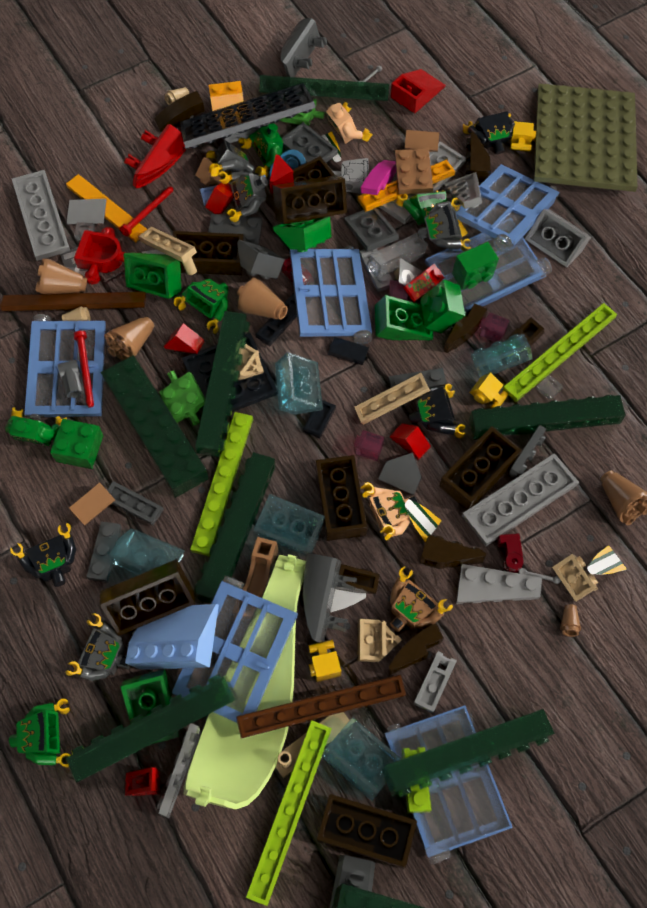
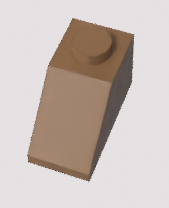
(205, 176)

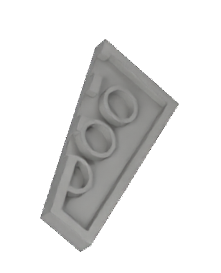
(466, 190)
(181, 766)

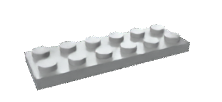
(444, 153)
(40, 215)
(520, 499)

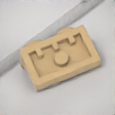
(575, 577)

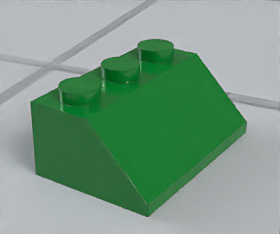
(305, 233)

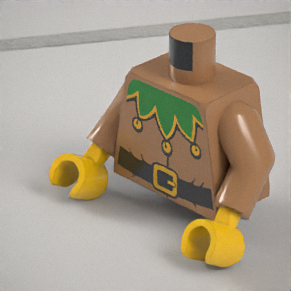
(413, 605)

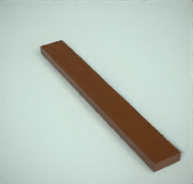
(73, 301)
(320, 706)

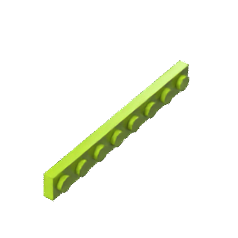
(559, 352)
(222, 484)
(288, 813)

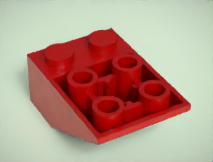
(415, 89)

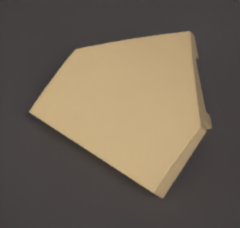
(251, 363)
(375, 640)

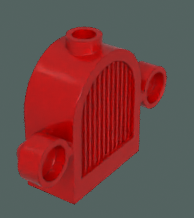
(98, 253)

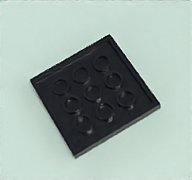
(247, 390)

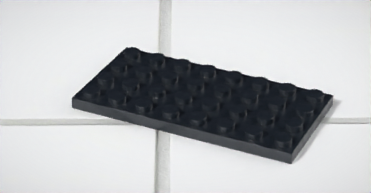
(246, 115)

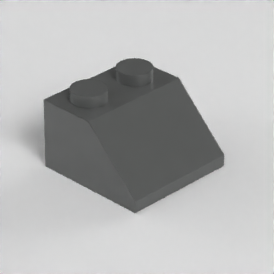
(259, 260)

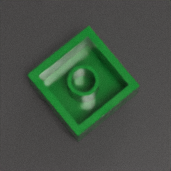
(475, 266)
(442, 306)
(77, 443)

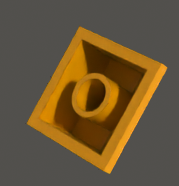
(225, 94)

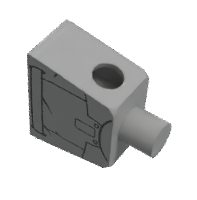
(354, 173)

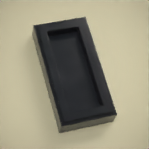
(348, 350)
(319, 420)

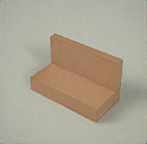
(422, 140)
(91, 504)

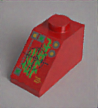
(423, 282)

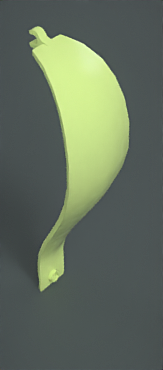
(235, 769)

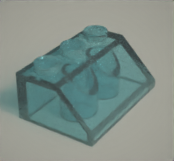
(502, 355)
(298, 384)
(289, 525)
(143, 552)
(360, 758)

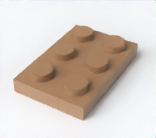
(413, 171)

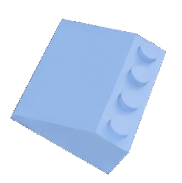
(175, 640)

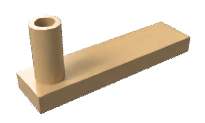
(170, 246)
(392, 398)
(288, 756)

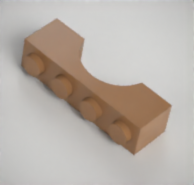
(261, 566)

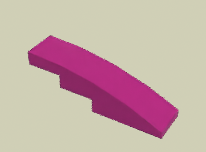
(379, 177)

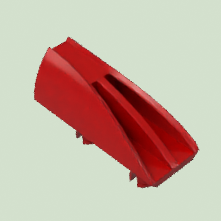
(161, 157)

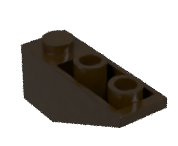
(478, 158)
(447, 554)

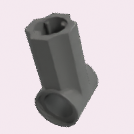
(70, 375)

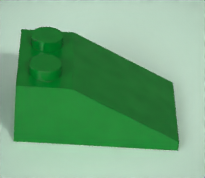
(153, 273)
(400, 320)
(145, 693)

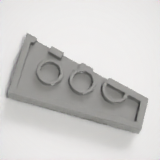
(487, 584)

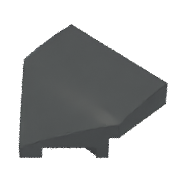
(402, 473)

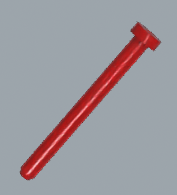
(127, 229)
(80, 337)

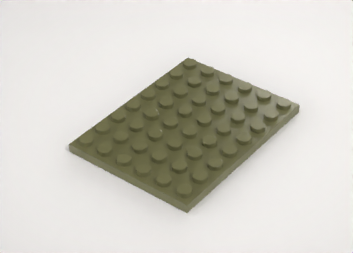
(586, 137)

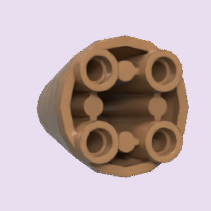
(59, 279)
(259, 300)
(128, 338)
(625, 497)

